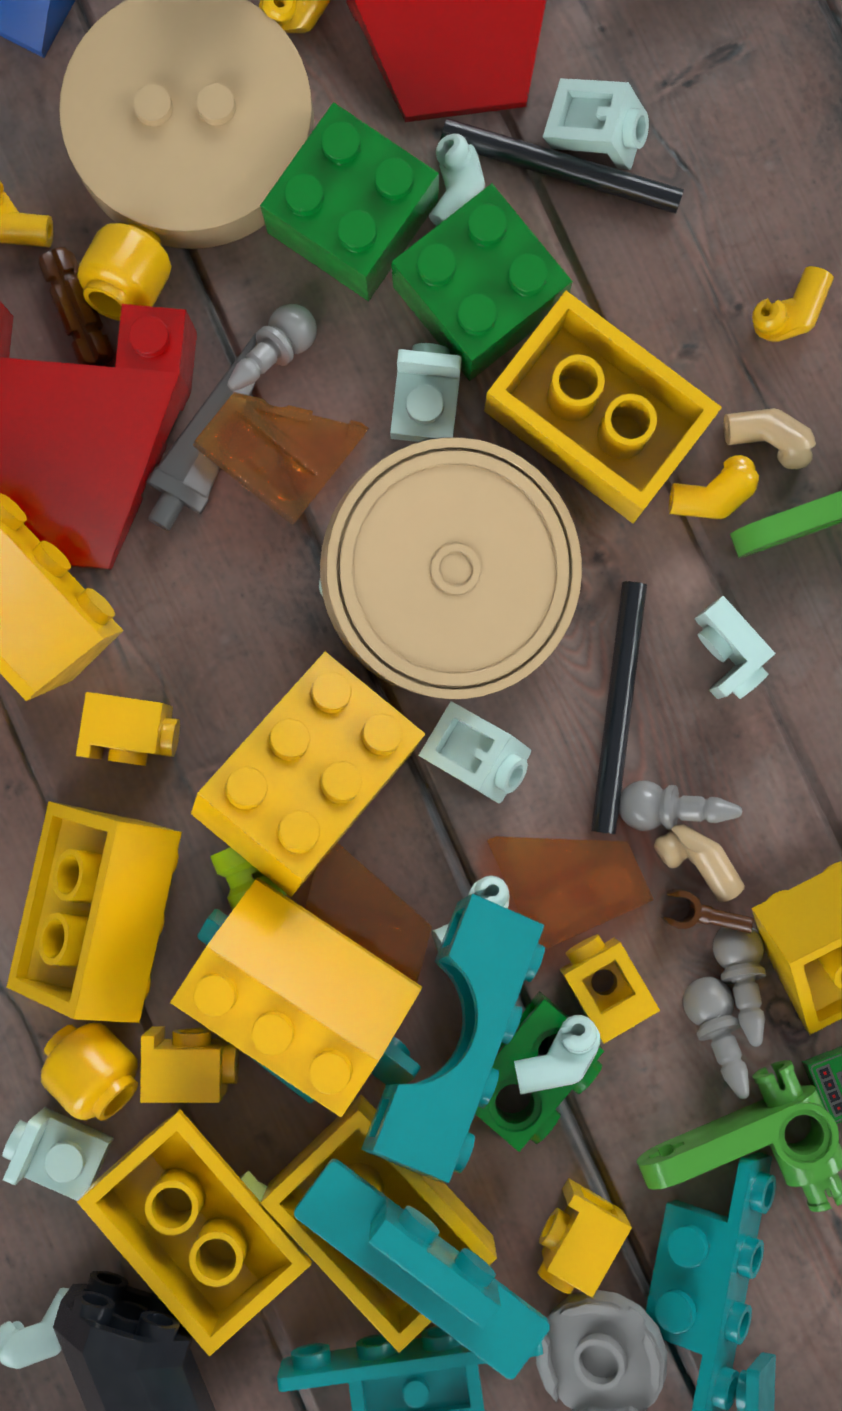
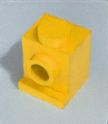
(127, 728)
(624, 1003)
(186, 1067)
(581, 1240)

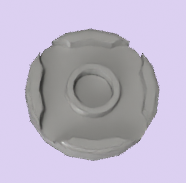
(602, 1354)

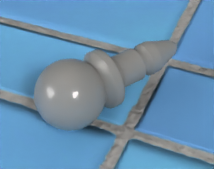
(288, 332)
(647, 806)
(740, 957)
(710, 1005)

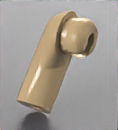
(776, 428)
(705, 854)

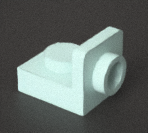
(597, 120)
(425, 393)
(732, 637)
(477, 753)
(56, 1153)

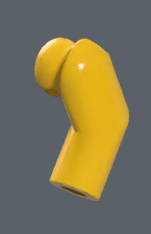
(294, 15)
(23, 227)
(797, 314)
(721, 496)

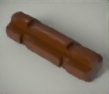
(77, 316)

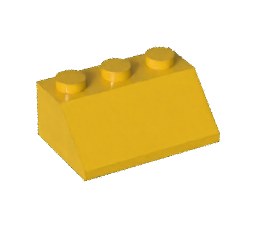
(46, 616)
(94, 913)
(805, 945)
(297, 996)
(194, 1231)

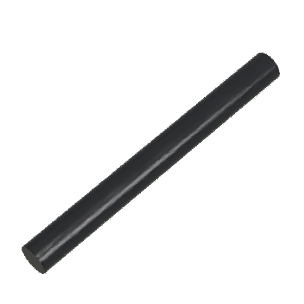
(567, 167)
(619, 707)

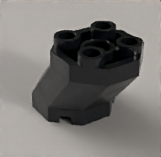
(127, 1349)

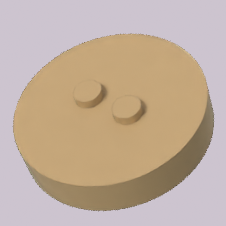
(185, 116)
(451, 568)

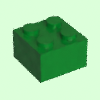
(350, 201)
(480, 281)

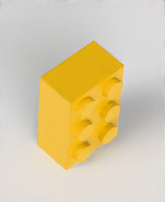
(599, 406)
(306, 773)
(433, 1198)

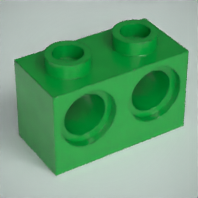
(540, 1116)

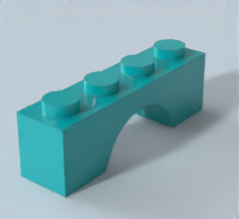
(487, 959)

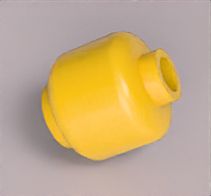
(123, 268)
(89, 1071)

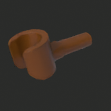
(707, 915)

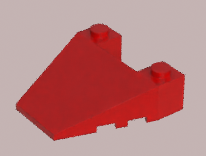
(453, 53)
(90, 435)

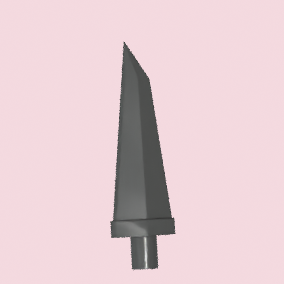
(184, 472)

